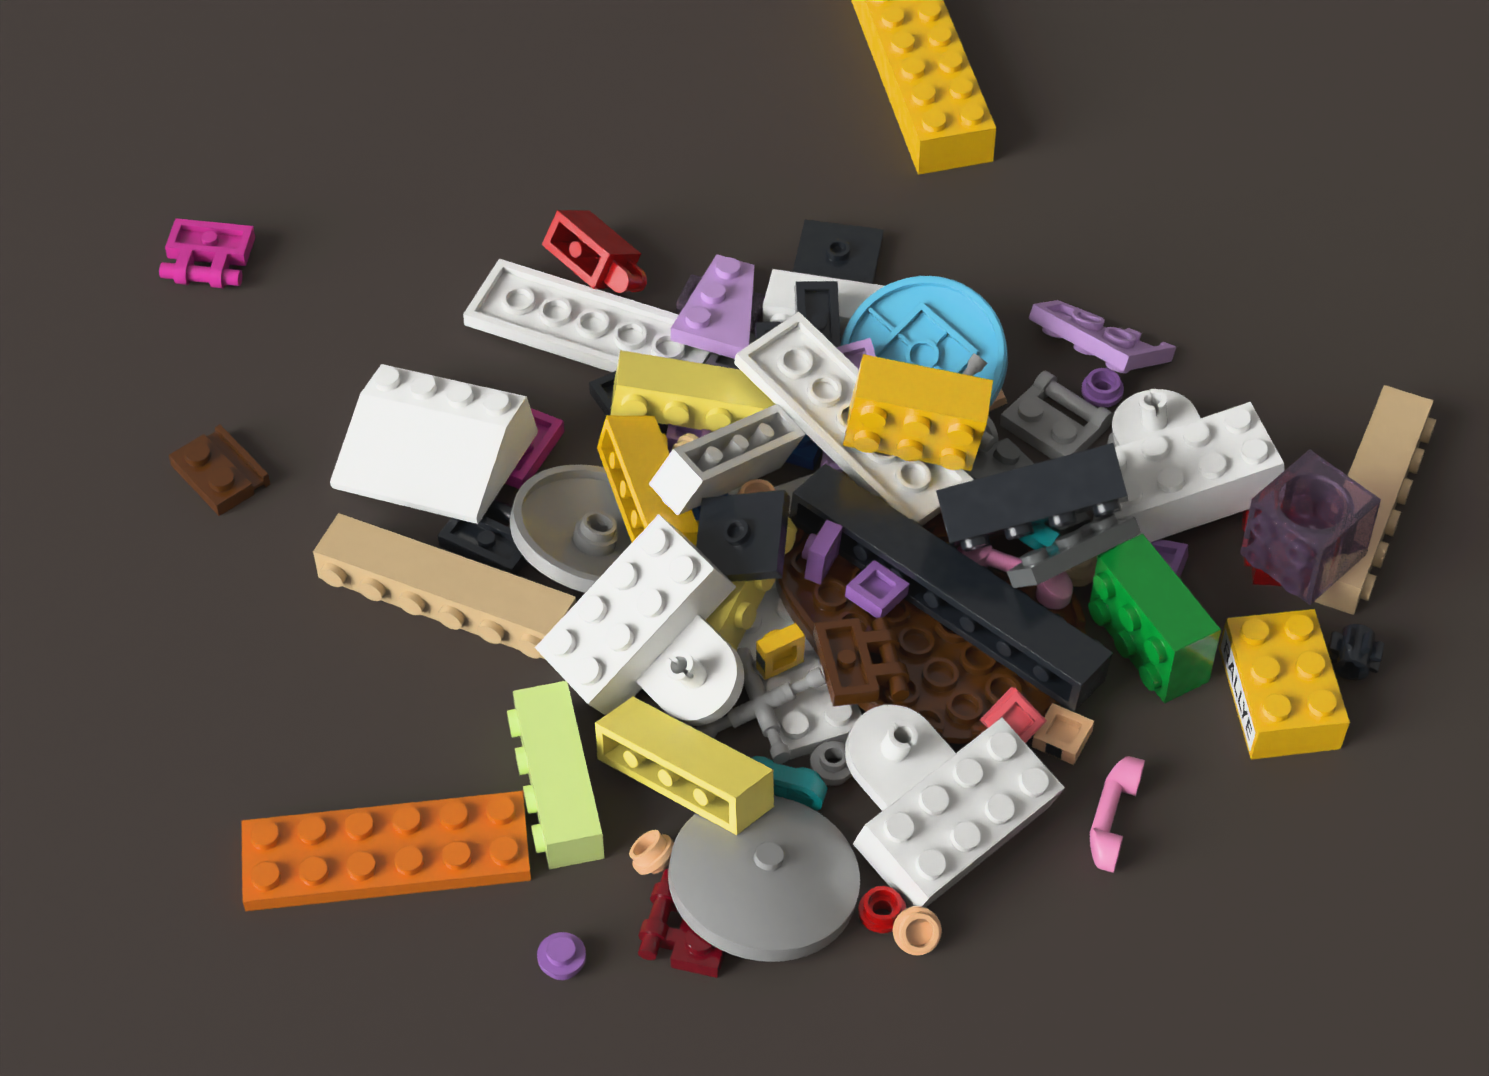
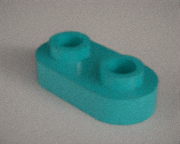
(797, 783)

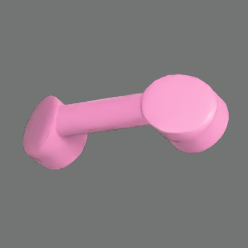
(1052, 593)
(1122, 778)

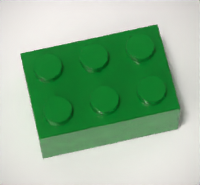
(1153, 618)

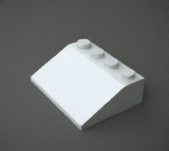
(433, 443)

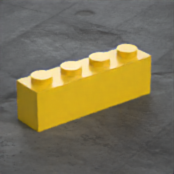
(631, 456)

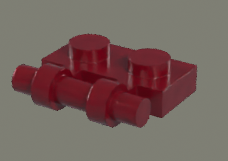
(689, 950)

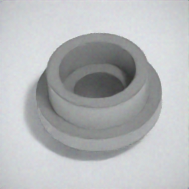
(831, 773)

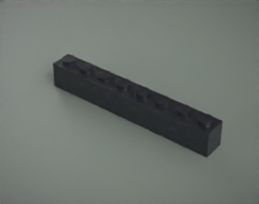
(955, 589)

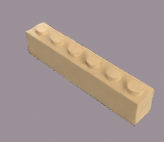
(1382, 467)
(439, 584)

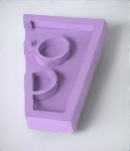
(1086, 331)

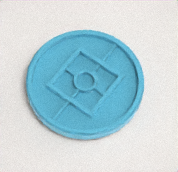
(932, 326)

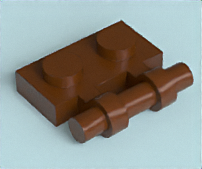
(848, 665)

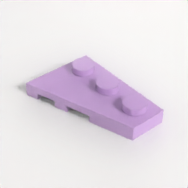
(719, 309)

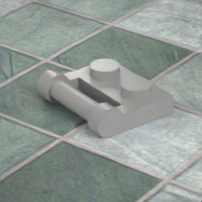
(1049, 428)

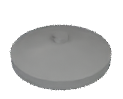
(569, 524)
(769, 890)

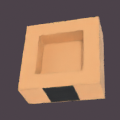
(1063, 734)

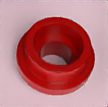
(880, 898)

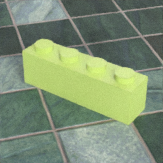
(557, 774)

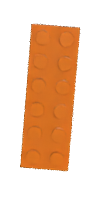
(384, 851)

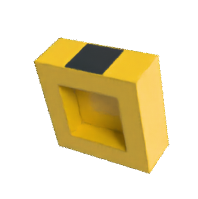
(780, 651)

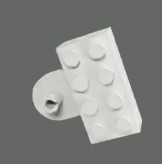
(1187, 466)
(650, 632)
(939, 805)

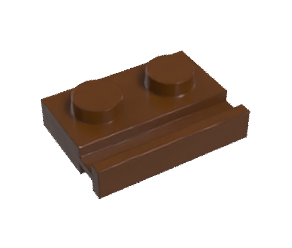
(219, 470)

